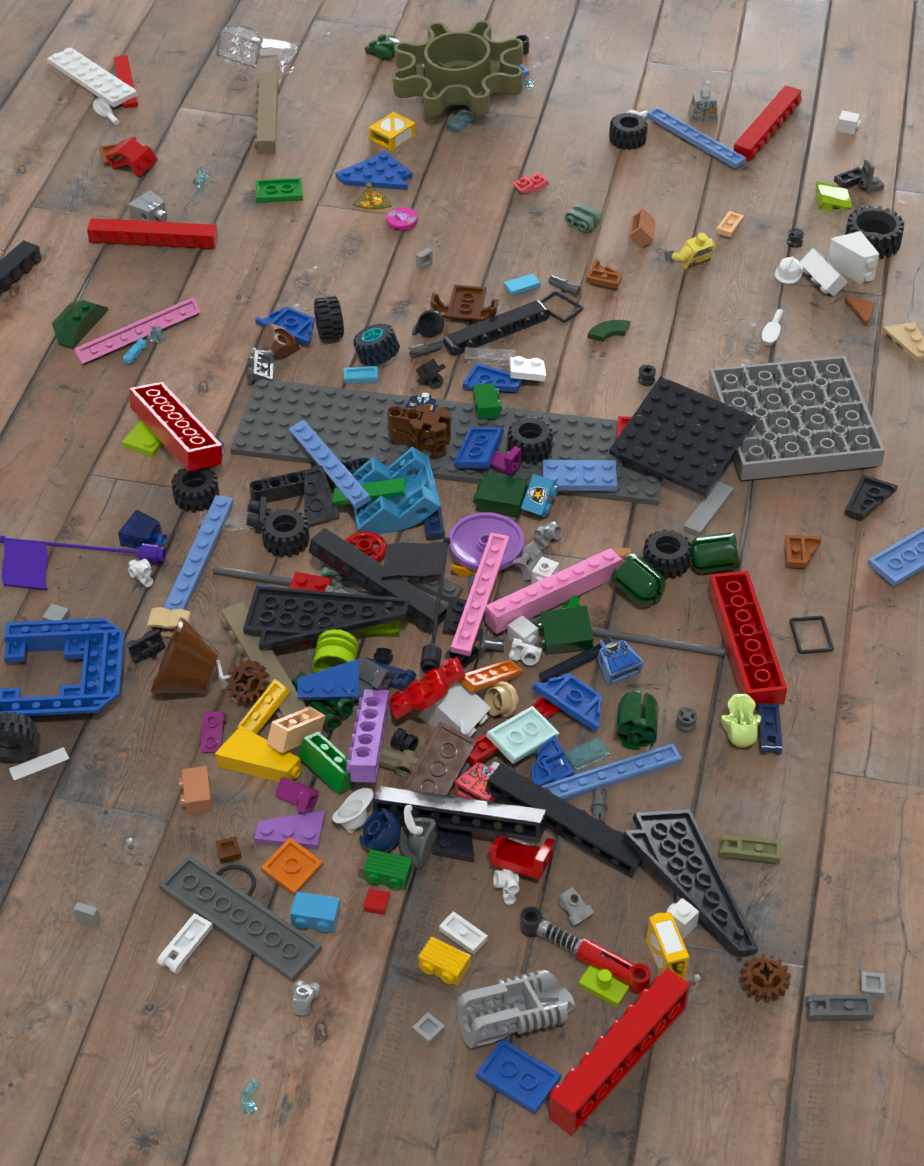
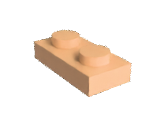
(729, 224)

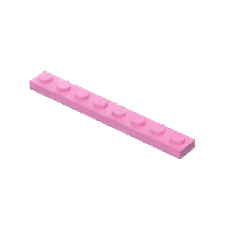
(136, 330)
(479, 594)

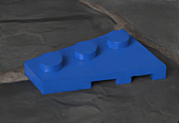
(484, 374)

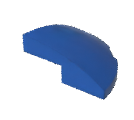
(550, 763)

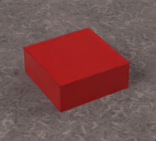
(376, 901)

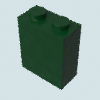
(500, 495)
(565, 630)

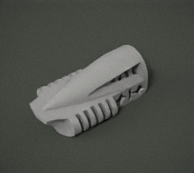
(518, 1006)

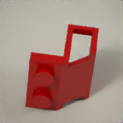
(135, 154)

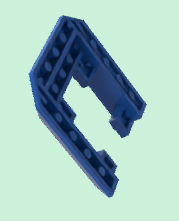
(92, 640)

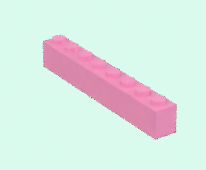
(552, 590)

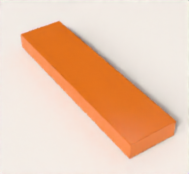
(491, 675)

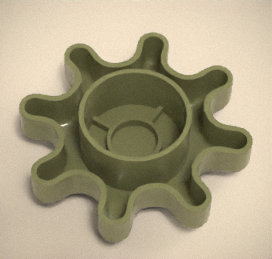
(458, 68)

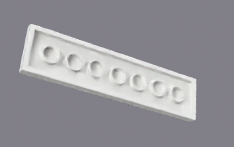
(92, 77)

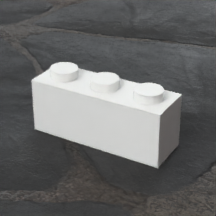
(822, 272)

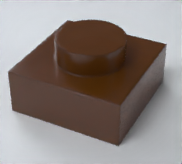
(228, 849)

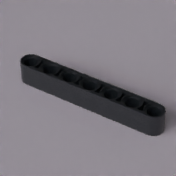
(496, 327)
(292, 484)

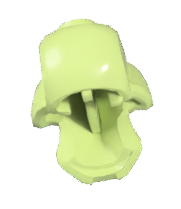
(741, 722)

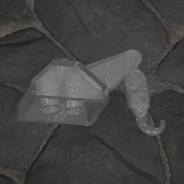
(248, 47)

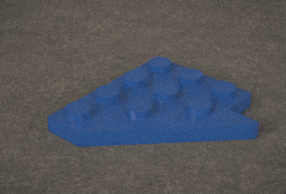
(379, 170)

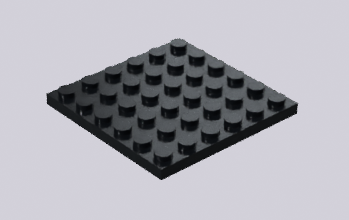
(683, 436)

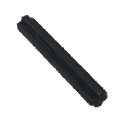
(570, 663)

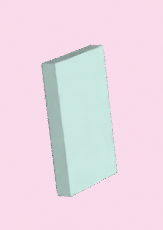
(521, 734)

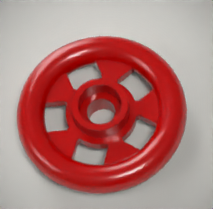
(366, 545)

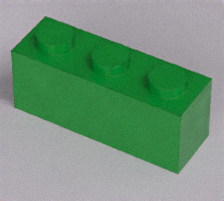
(326, 761)

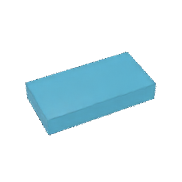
(522, 284)
(360, 374)

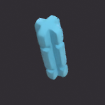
(134, 351)

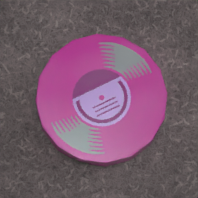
(402, 218)

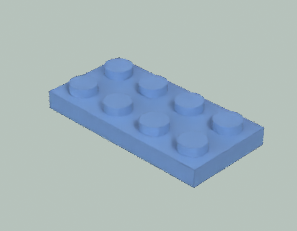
(582, 474)
(900, 559)

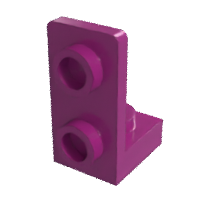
(507, 462)
(212, 730)
(297, 794)

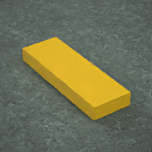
(265, 707)

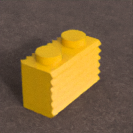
(444, 961)

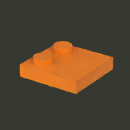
(292, 866)

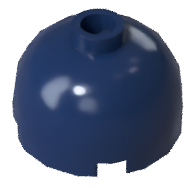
(381, 831)

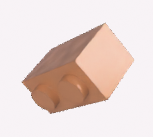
(642, 228)
(196, 790)

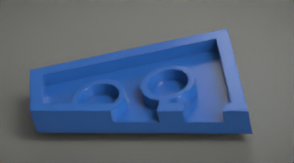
(331, 683)

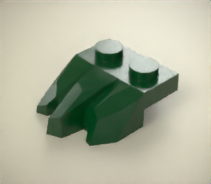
(382, 46)

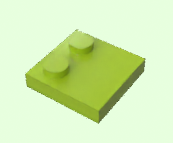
(142, 440)

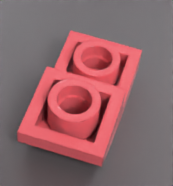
(528, 185)

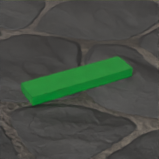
(386, 488)

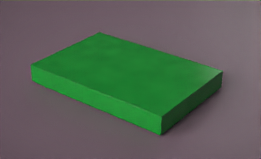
(279, 190)

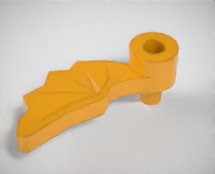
(462, 571)

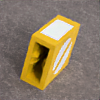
(392, 131)
(667, 945)

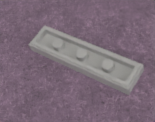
(708, 509)

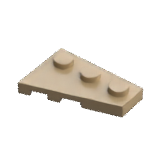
(909, 338)

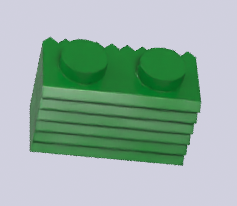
(486, 401)
(387, 869)

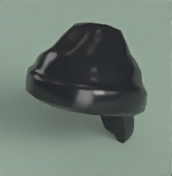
(429, 324)

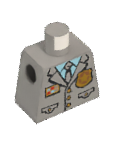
(703, 106)

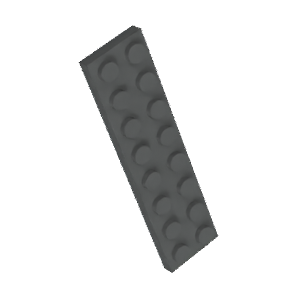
(241, 918)

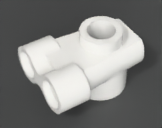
(142, 571)
(527, 652)
(508, 882)

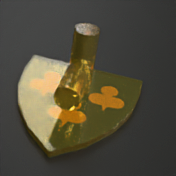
(372, 199)

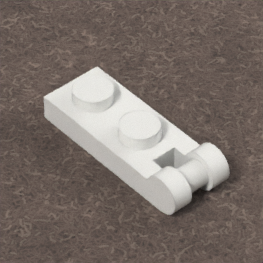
(185, 943)

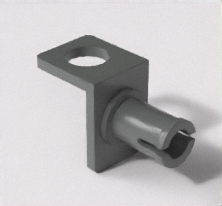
(489, 642)

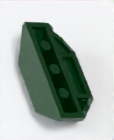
(76, 322)

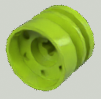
(333, 649)

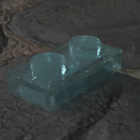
(460, 121)
(587, 753)

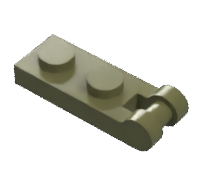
(750, 848)

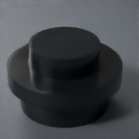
(383, 655)

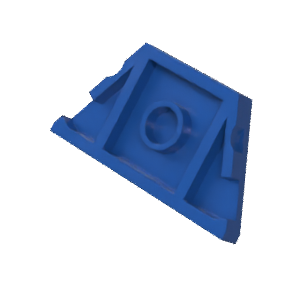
(293, 321)
(573, 698)

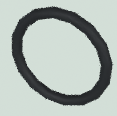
(250, 873)

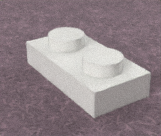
(463, 933)

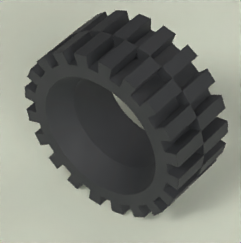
(881, 222)

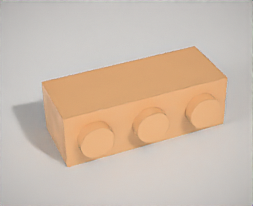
(289, 731)

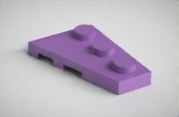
(302, 828)

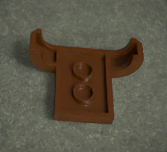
(465, 304)

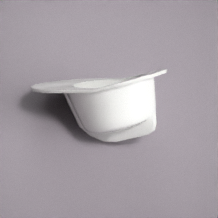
(789, 271)
(354, 810)

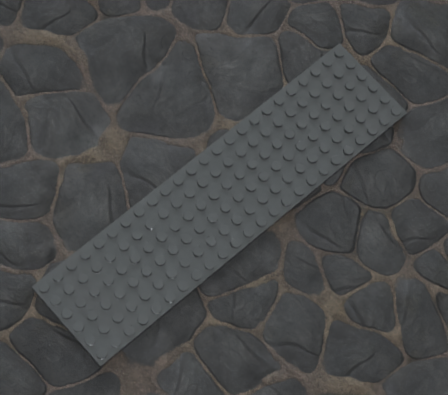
(357, 427)

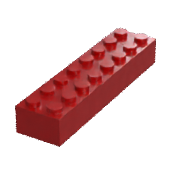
(176, 426)
(747, 638)
(618, 1051)

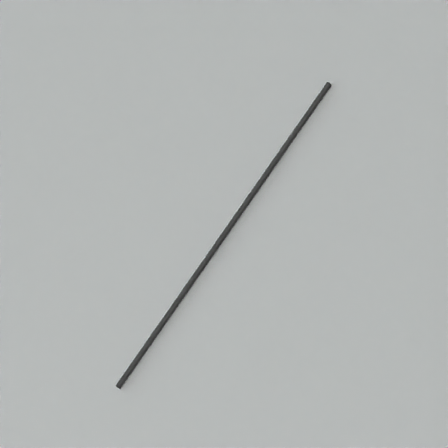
(595, 631)

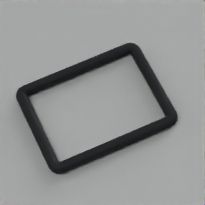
(567, 299)
(826, 632)

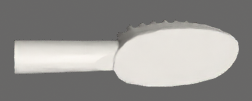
(104, 110)
(772, 329)

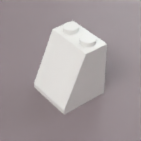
(854, 257)
(456, 706)

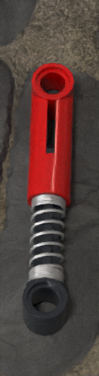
(587, 951)

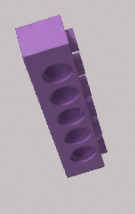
(368, 736)

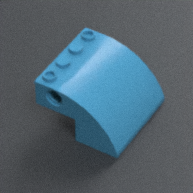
(400, 512)

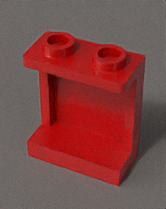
(521, 856)

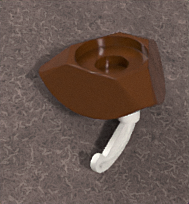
(278, 341)

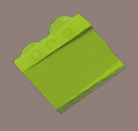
(832, 197)

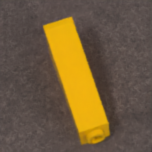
(251, 755)

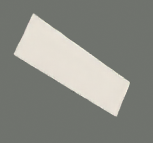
(38, 763)

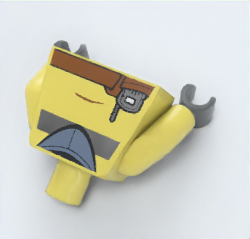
(694, 252)

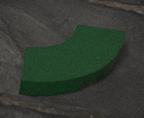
(608, 328)

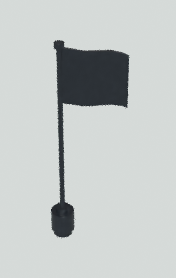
(420, 561)

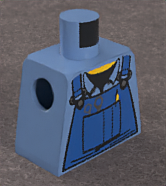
(618, 661)

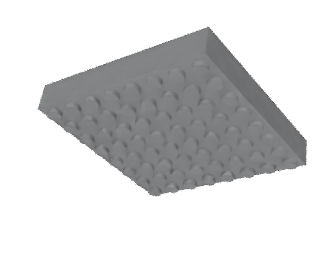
(805, 414)

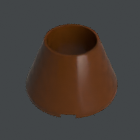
(185, 663)

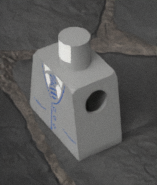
(148, 208)

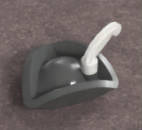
(417, 837)

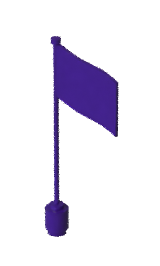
(27, 560)

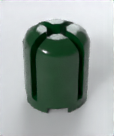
(714, 553)
(639, 581)
(637, 719)

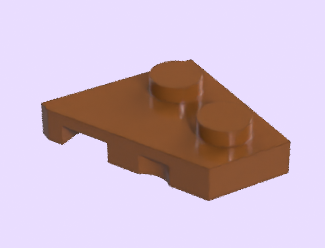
(603, 276)
(800, 549)

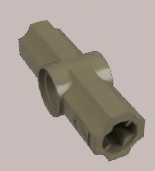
(400, 762)

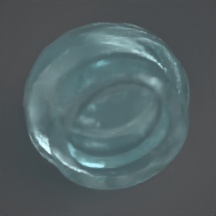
(156, 334)

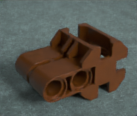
(420, 428)

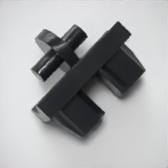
(429, 371)
(259, 509)
(453, 614)
(146, 646)

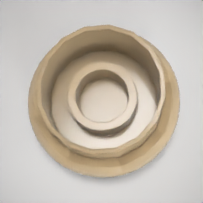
(502, 699)

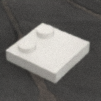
(527, 368)

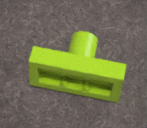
(603, 986)

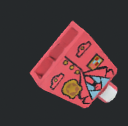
(474, 781)

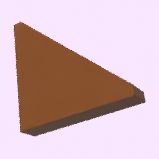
(105, 150)
(861, 308)

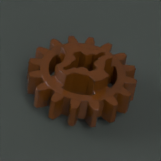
(240, 677)
(764, 977)

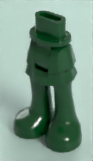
(332, 721)

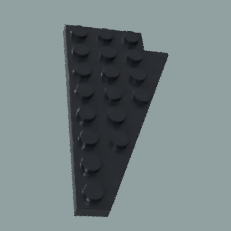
(301, 615)
(683, 860)

